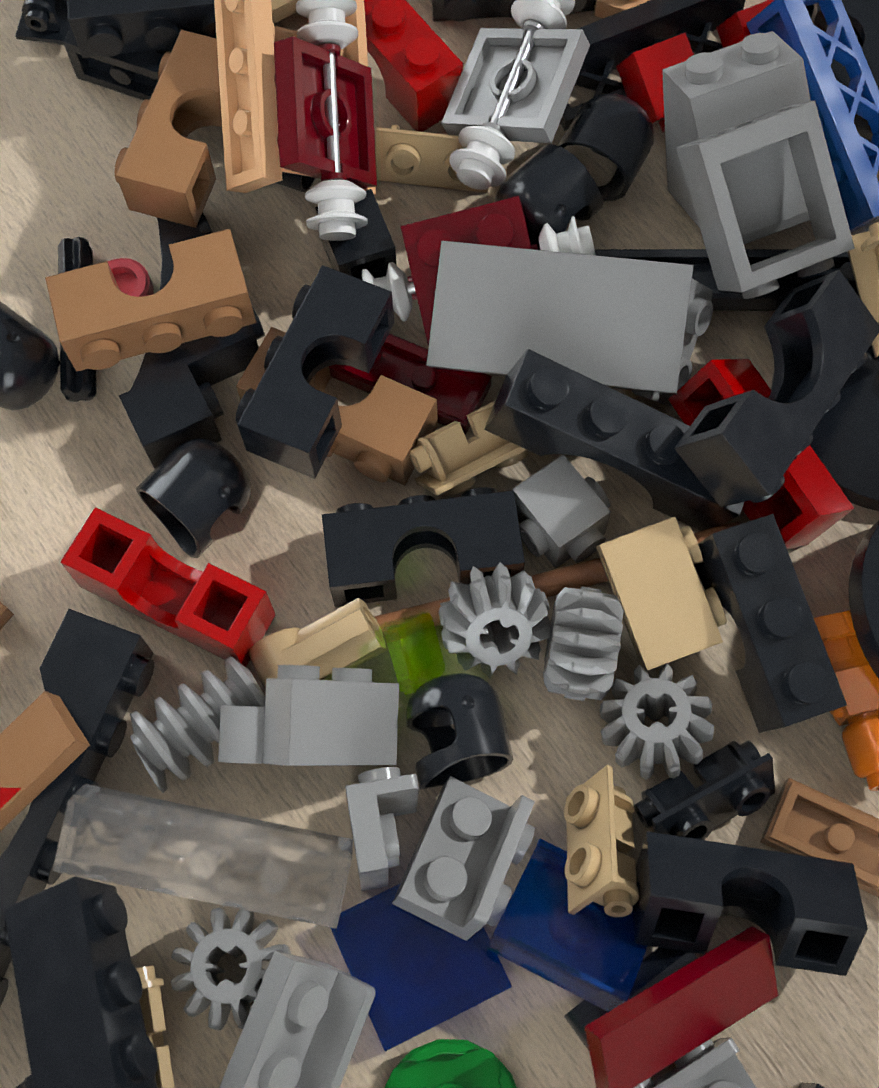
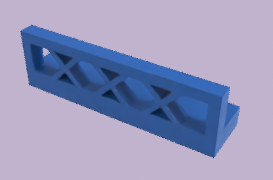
(852, 156)

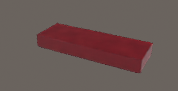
(405, 362)
(682, 1011)

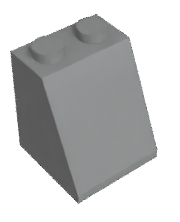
(726, 90)

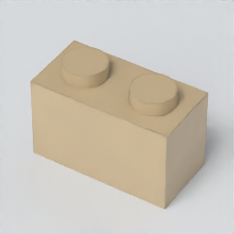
(662, 593)

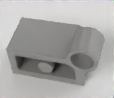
(314, 721)

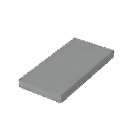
(587, 312)

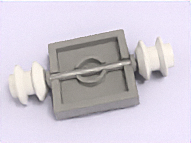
(513, 89)

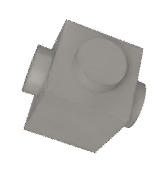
(561, 513)

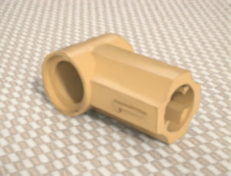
(334, 641)

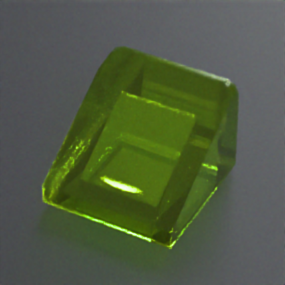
(414, 650)

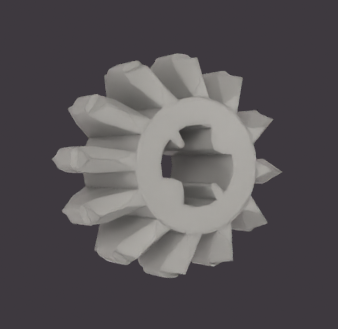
(494, 620)
(583, 643)
(657, 743)
(204, 966)

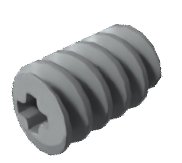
(193, 724)

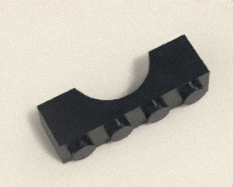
(568, 413)
(750, 440)

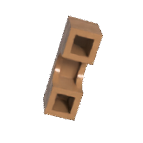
(162, 168)
(105, 325)
(374, 431)

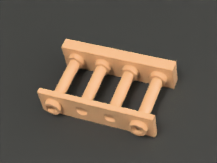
(249, 91)

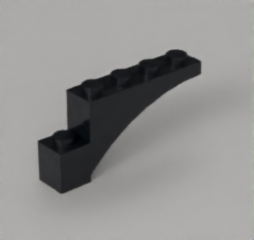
(173, 389)

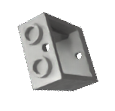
(716, 216)

